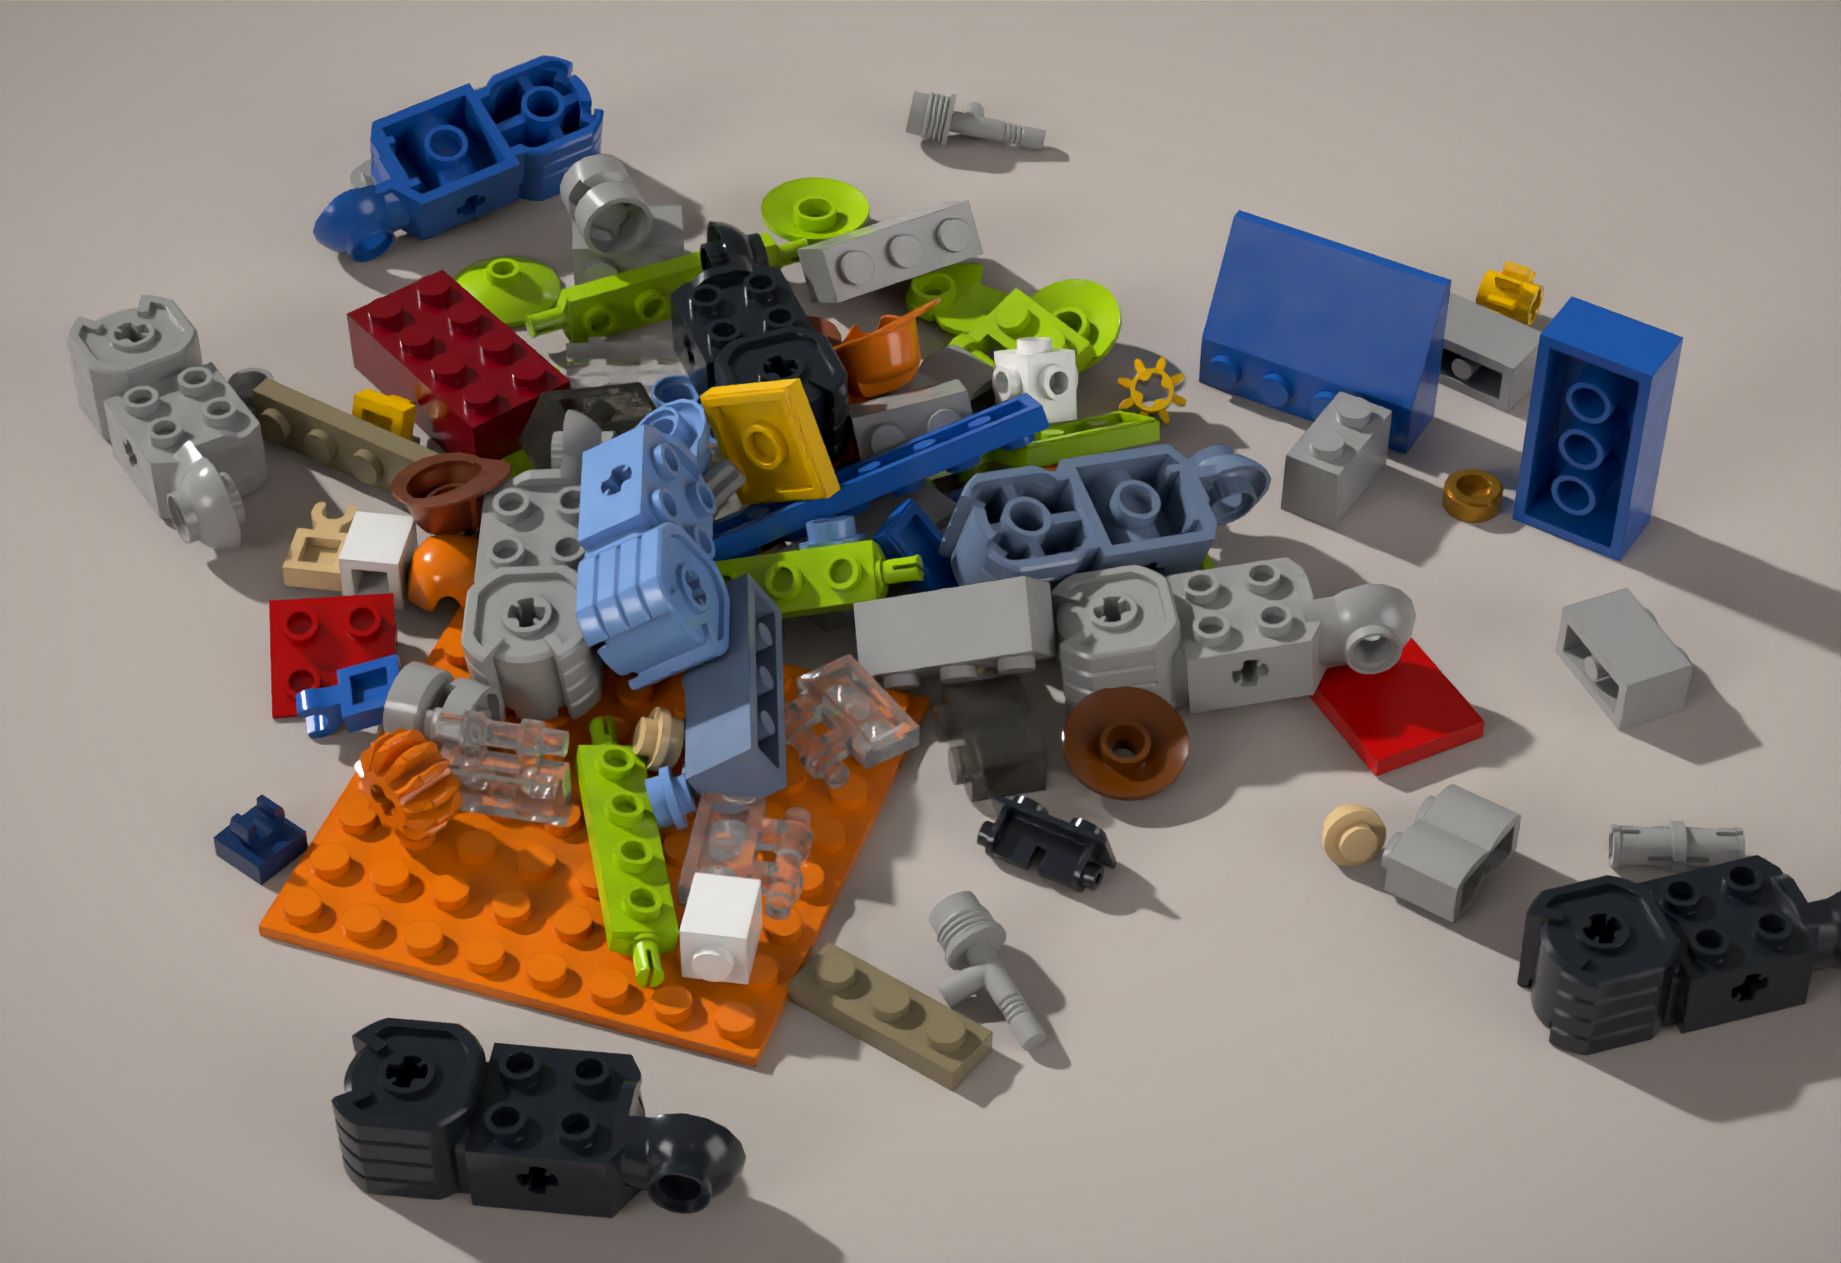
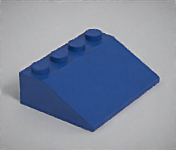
(1320, 318)

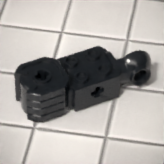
(748, 327)
(1680, 949)
(519, 1129)

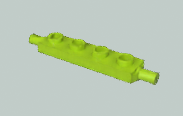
(633, 296)
(825, 576)
(626, 852)

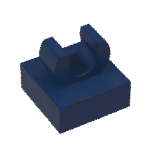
(261, 841)

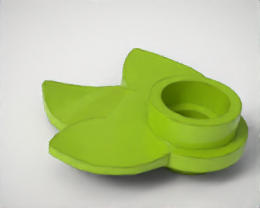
(963, 297)

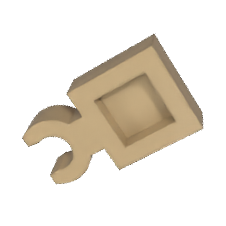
(315, 551)

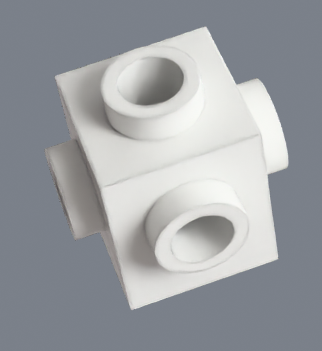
(1040, 371)

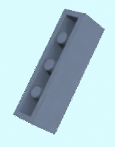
(738, 703)

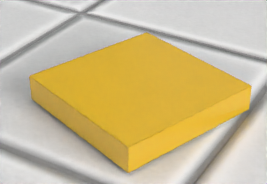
(772, 441)

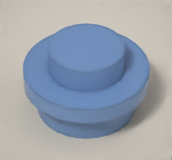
(670, 798)

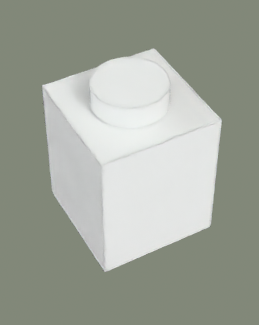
(378, 555)
(721, 928)

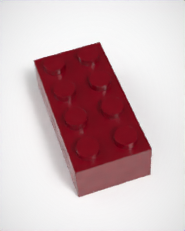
(456, 361)

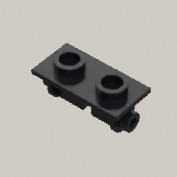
(1070, 848)

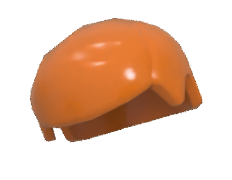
(442, 568)

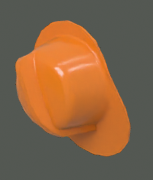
(884, 358)

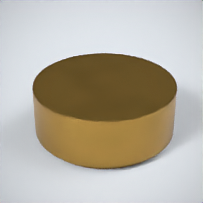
(1472, 495)

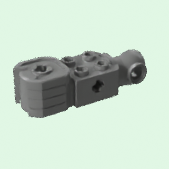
(169, 418)
(522, 604)
(1220, 633)

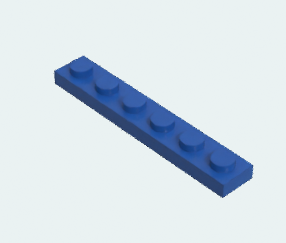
(891, 471)

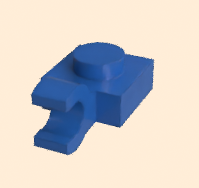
(355, 700)

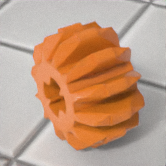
(408, 784)

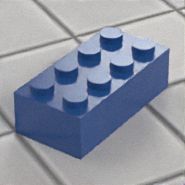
(1596, 427)

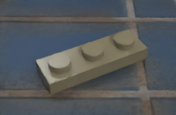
(890, 1016)

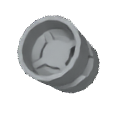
(606, 206)
(426, 691)

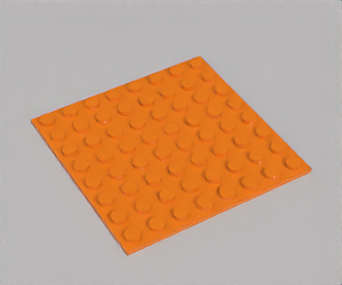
(518, 902)

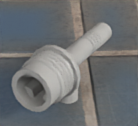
(934, 117)
(970, 945)

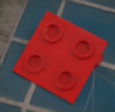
(324, 635)

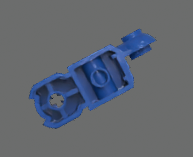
(466, 157)

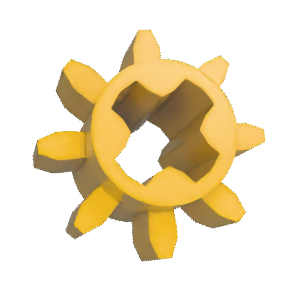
(1511, 292)
(1143, 378)

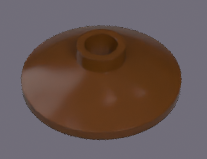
(1130, 721)

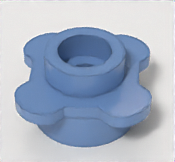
(832, 531)

